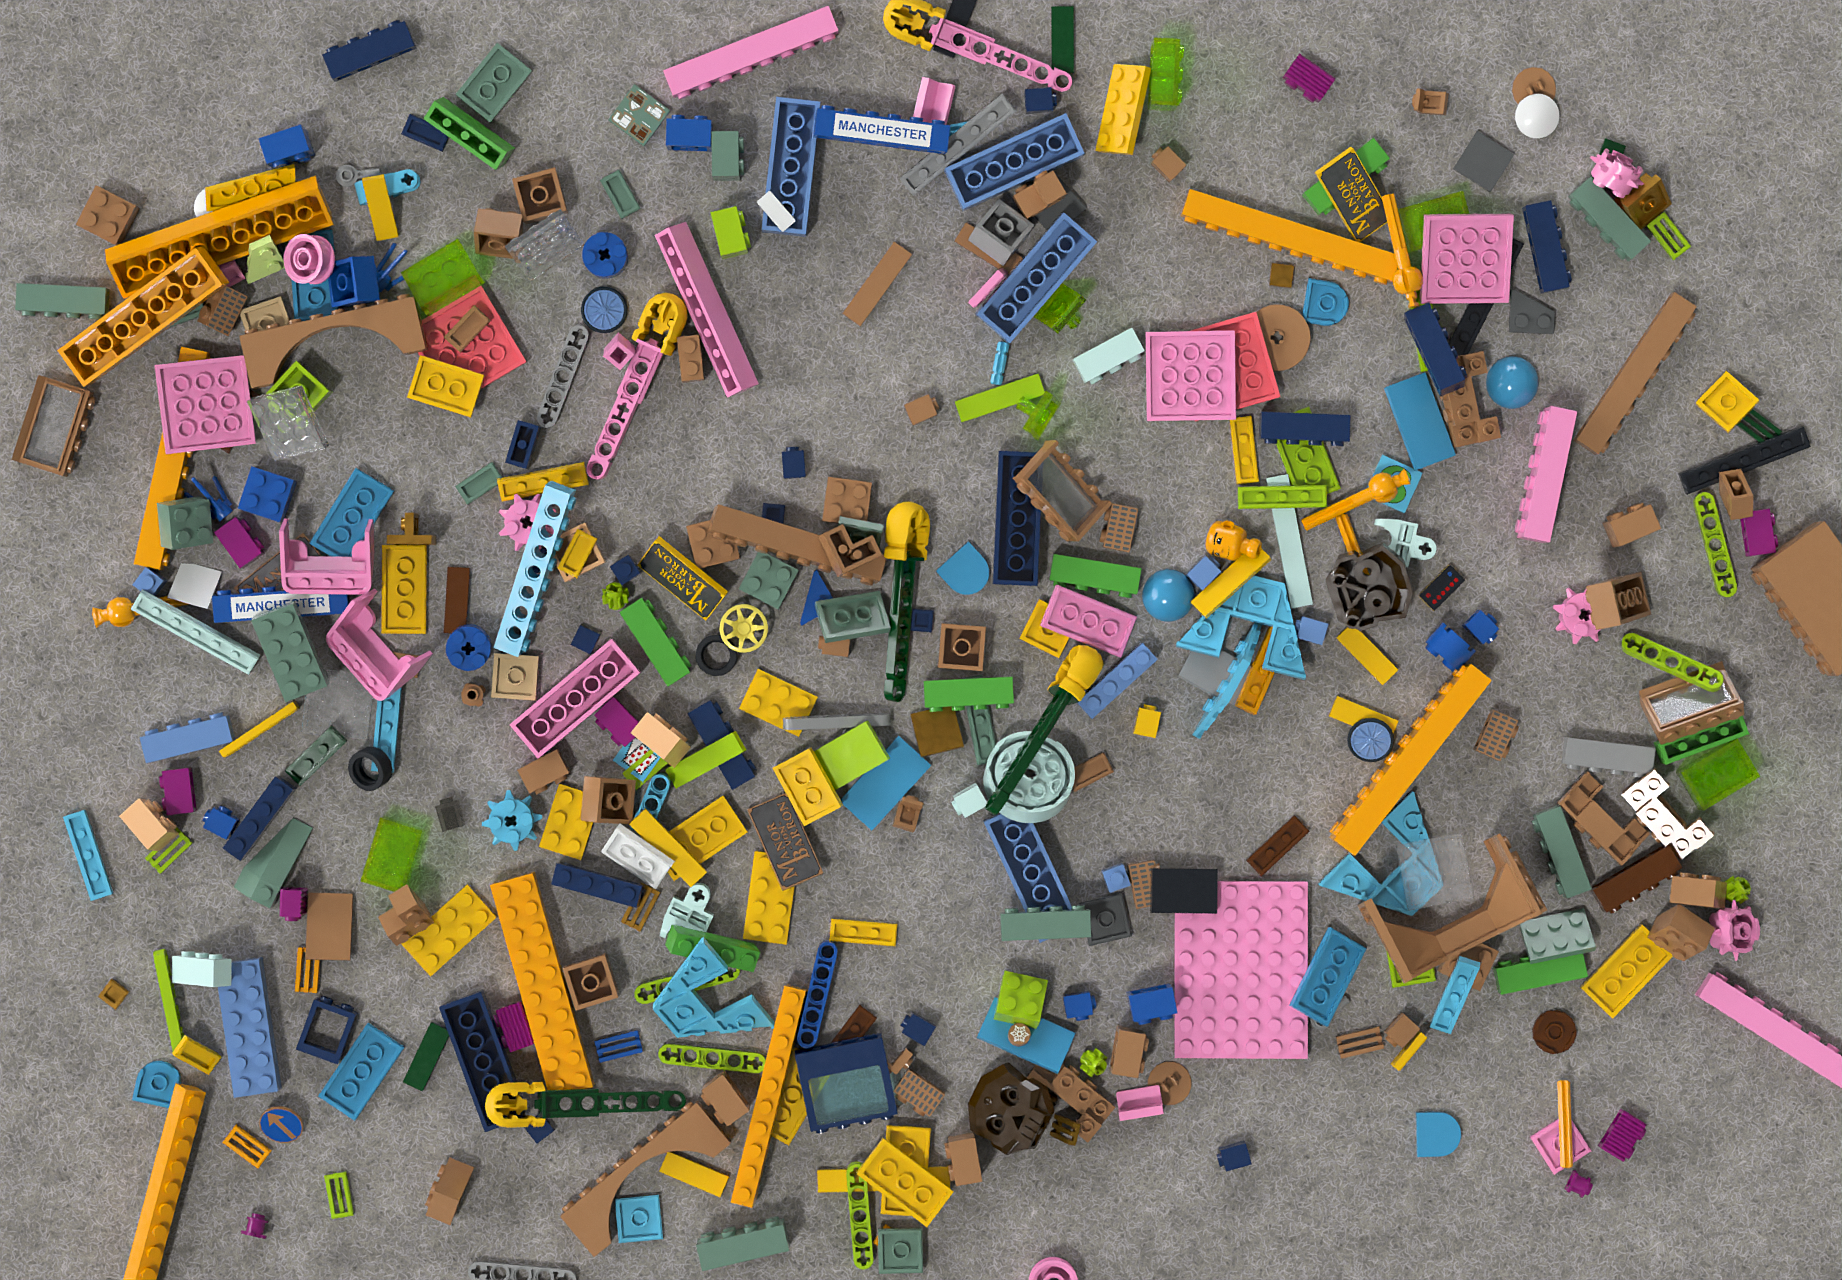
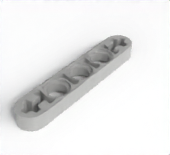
(571, 368)
(835, 721)
(512, 1269)

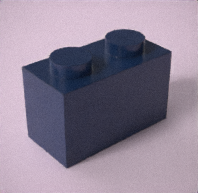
(523, 444)

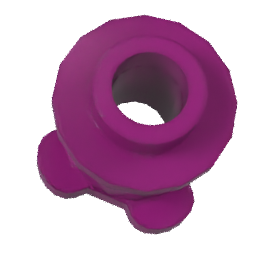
(1579, 1184)
(255, 1226)

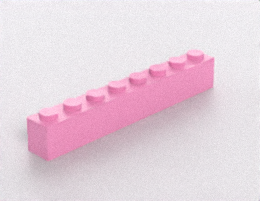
(750, 52)
(706, 309)
(1772, 1026)

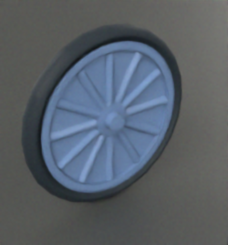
(604, 310)
(1370, 740)

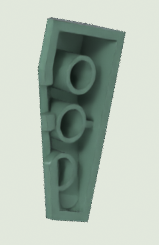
(271, 867)

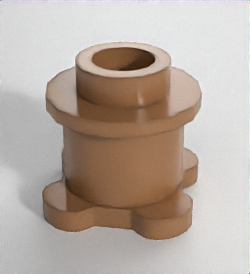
(479, 690)

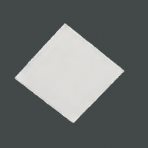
(194, 585)

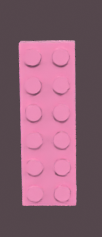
(1546, 474)
(575, 698)

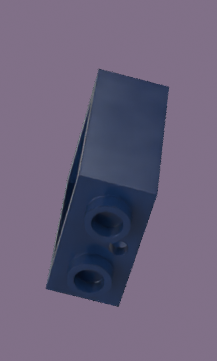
(319, 1051)

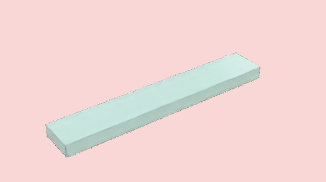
(1291, 550)
(195, 631)

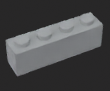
(1607, 756)

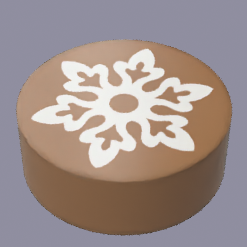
(1019, 1034)

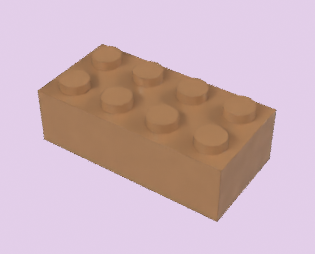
(1617, 600)

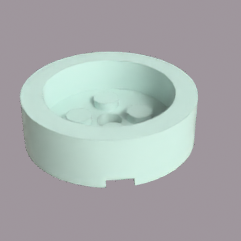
(1033, 798)

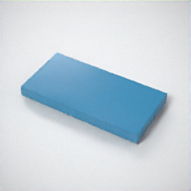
(313, 298)
(1419, 421)
(348, 517)
(886, 784)
(1328, 977)
(1045, 1047)
(361, 1071)

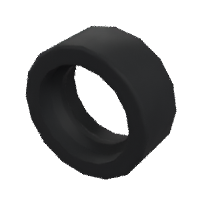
(706, 668)
(359, 776)

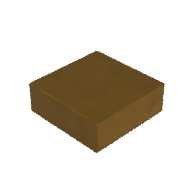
(1281, 275)
(113, 994)

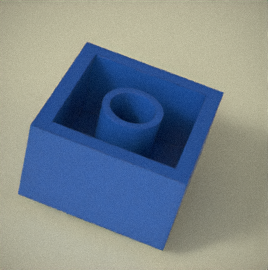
(689, 134)
(287, 147)
(353, 282)
(267, 494)
(1152, 1003)

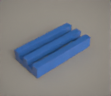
(600, 1051)

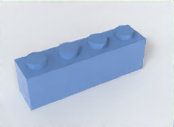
(1117, 680)
(187, 739)

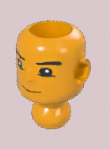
(1231, 541)

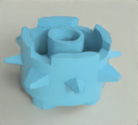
(515, 833)

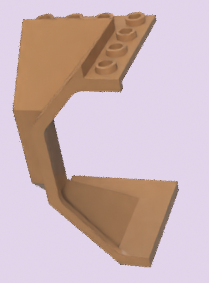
(1508, 903)

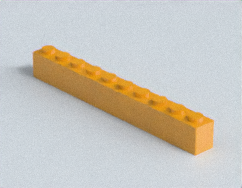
(1289, 236)
(165, 486)
(769, 1096)
(165, 1183)

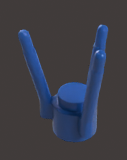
(382, 276)
(219, 508)

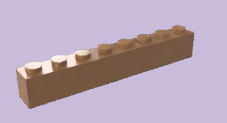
(1635, 373)
(784, 541)

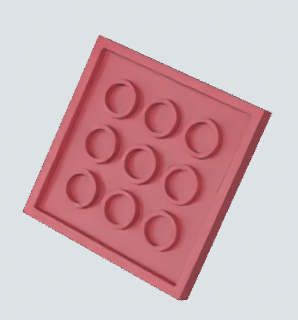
(491, 351)
(1253, 368)

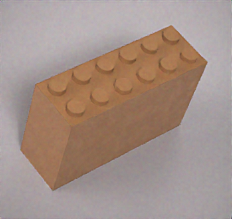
(1807, 588)

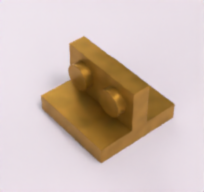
(1646, 201)
(410, 525)

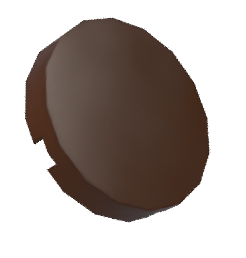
(1554, 1025)

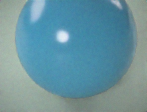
(1512, 382)
(1168, 595)

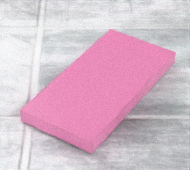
(1088, 621)

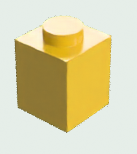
(1147, 721)

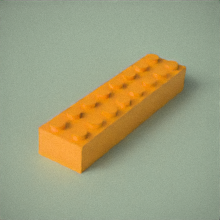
(143, 316)

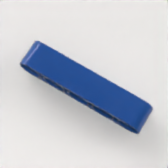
(813, 1004)

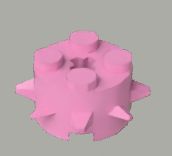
(1616, 172)
(514, 517)
(1569, 617)
(1734, 930)

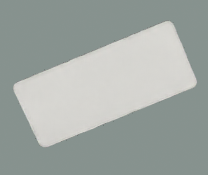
(776, 211)

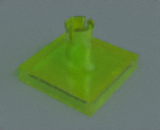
(1061, 309)
(1039, 414)

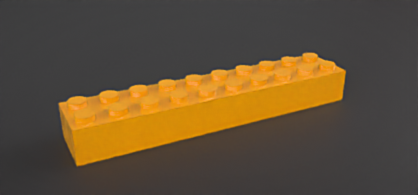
(223, 233)
(1409, 759)
(542, 983)

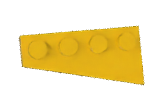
(244, 188)

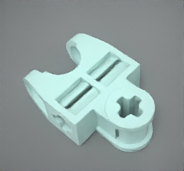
(1411, 541)
(688, 907)

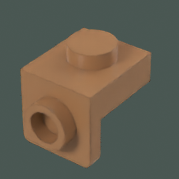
(1430, 102)
(907, 813)
(902, 1061)

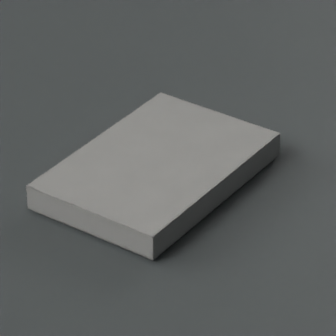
(1208, 672)

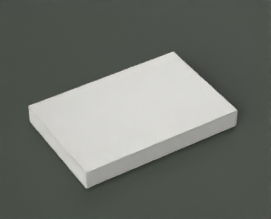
(637, 856)

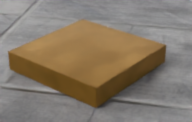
(936, 731)

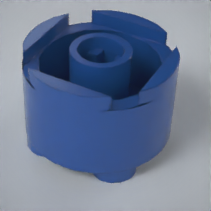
(601, 243)
(1450, 647)
(459, 656)

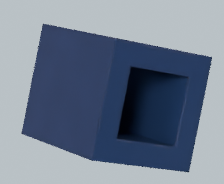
(1039, 100)
(793, 463)
(625, 570)
(917, 1028)
(1234, 1156)

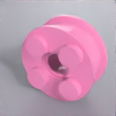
(309, 259)
(1053, 1268)

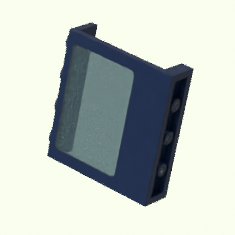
(846, 1083)

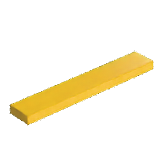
(836, 1181)

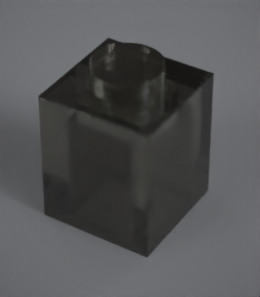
(449, 814)

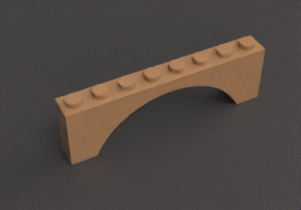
(269, 349)
(690, 1131)

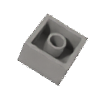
(1001, 232)

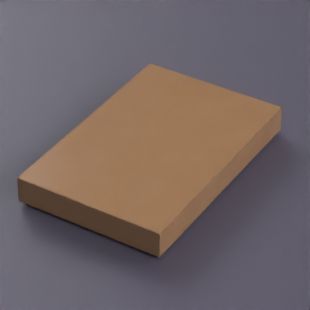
(329, 926)

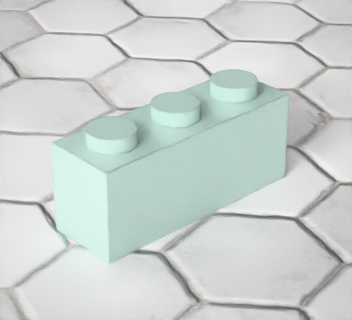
(1109, 356)
(969, 800)
(201, 969)

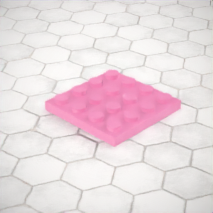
(1466, 258)
(1190, 375)
(204, 404)

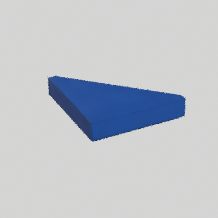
(817, 592)

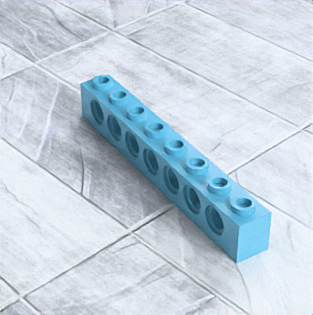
(507, 639)

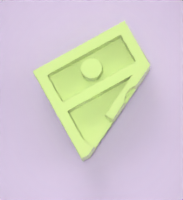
(263, 259)

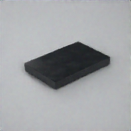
(1183, 890)

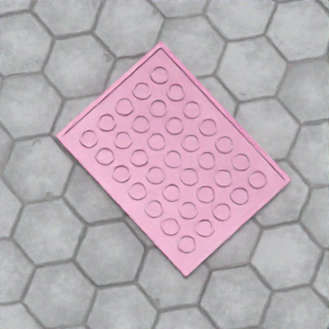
(1242, 972)

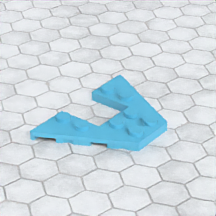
(1259, 602)
(1227, 687)
(1354, 880)
(687, 1012)

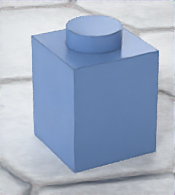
(1204, 572)
(150, 581)
(1310, 630)
(1115, 878)

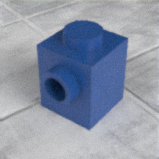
(1482, 627)
(220, 821)
(1079, 1005)

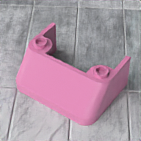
(323, 573)
(367, 654)

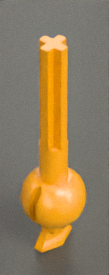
(1407, 278)
(1381, 488)
(120, 612)

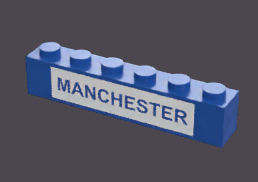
(880, 130)
(247, 604)

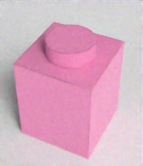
(619, 351)

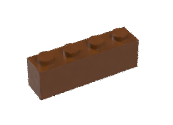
(1636, 878)

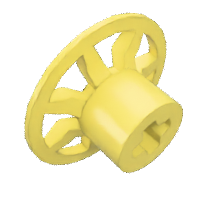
(743, 628)

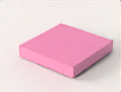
(988, 287)
(1548, 1145)

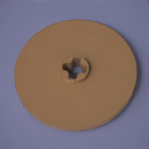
(1294, 330)

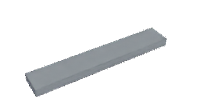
(958, 144)

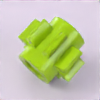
(615, 596)
(1737, 889)
(1093, 1062)

